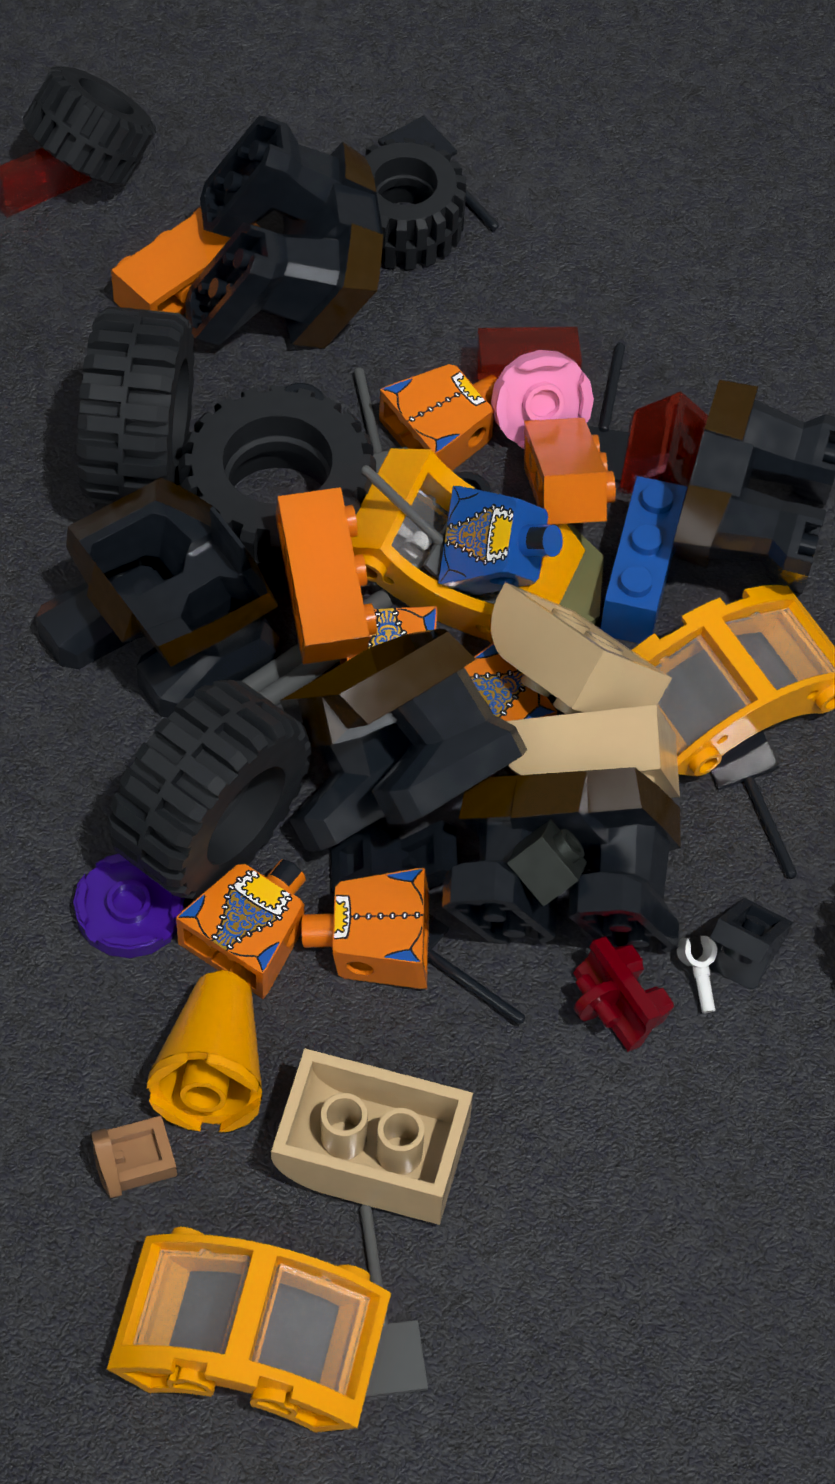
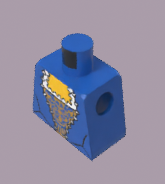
(494, 542)

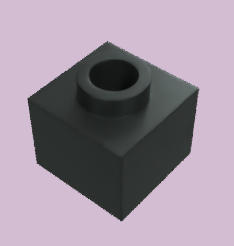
(548, 861)

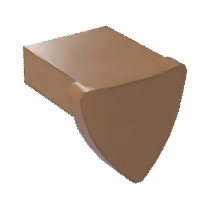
(133, 1155)

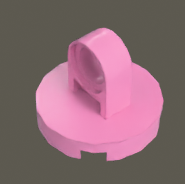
(540, 388)

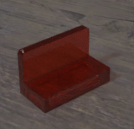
(34, 180)
(503, 345)
(664, 442)

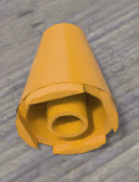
(210, 1058)

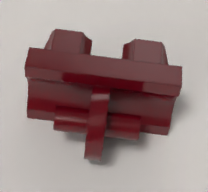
(616, 997)

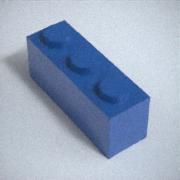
(643, 560)

